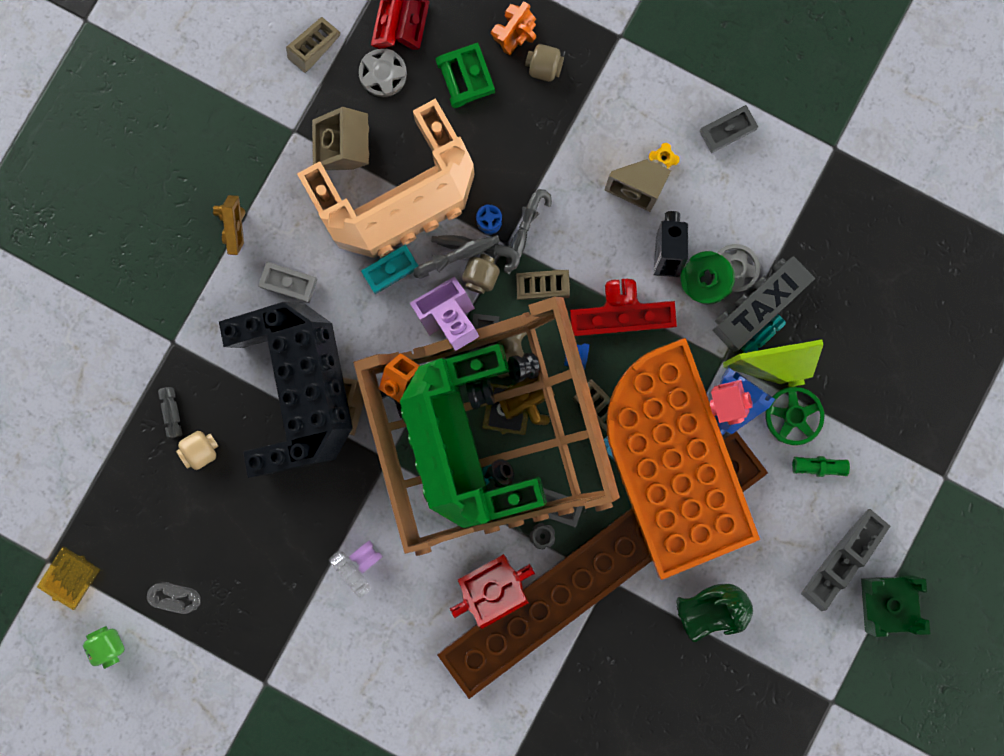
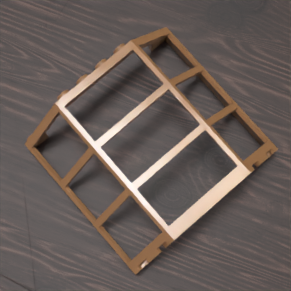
(541, 313)

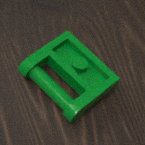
(473, 72)

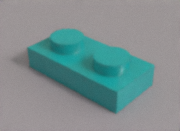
(390, 269)

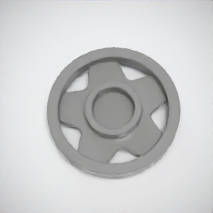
(382, 72)
(741, 267)

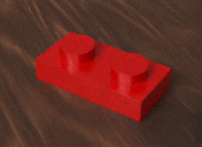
(386, 23)

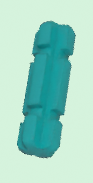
(764, 334)

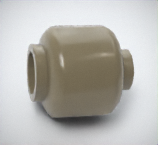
(544, 62)
(480, 274)

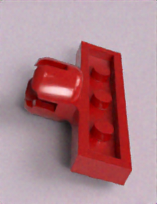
(623, 312)

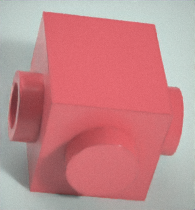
(730, 402)

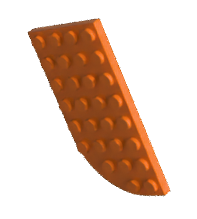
(676, 463)

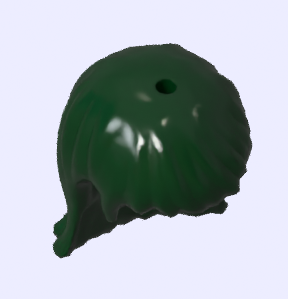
(715, 610)

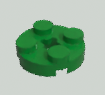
(719, 287)

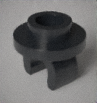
(500, 472)

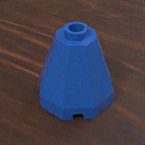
(760, 400)

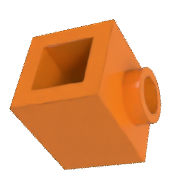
(397, 376)

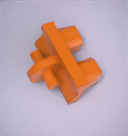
(518, 28)

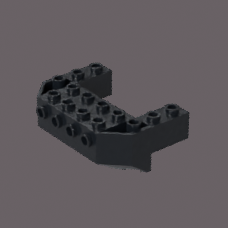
(306, 382)

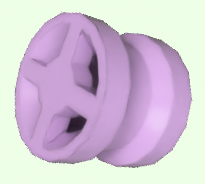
(365, 556)

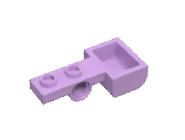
(446, 310)

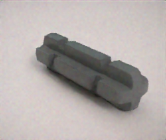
(170, 412)

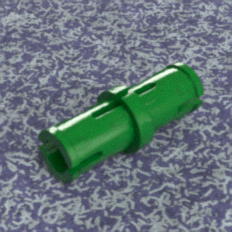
(820, 466)

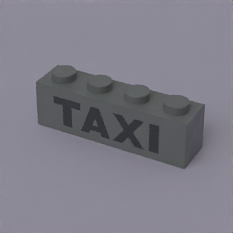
(763, 304)

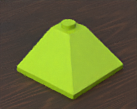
(781, 364)

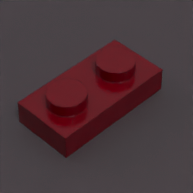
(412, 22)

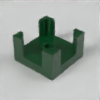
(893, 605)

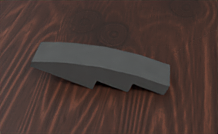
(845, 560)

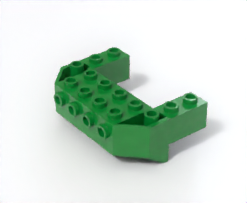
(446, 447)

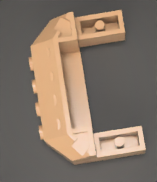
(406, 209)

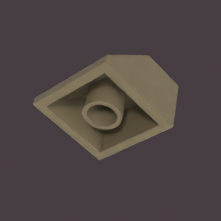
(341, 139)
(639, 182)

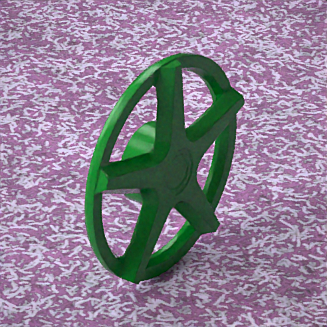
(795, 416)

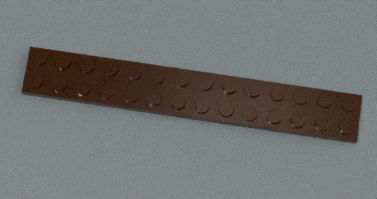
(567, 591)

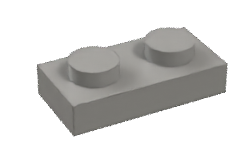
(287, 282)

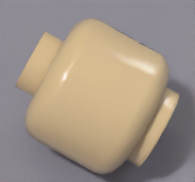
(197, 450)

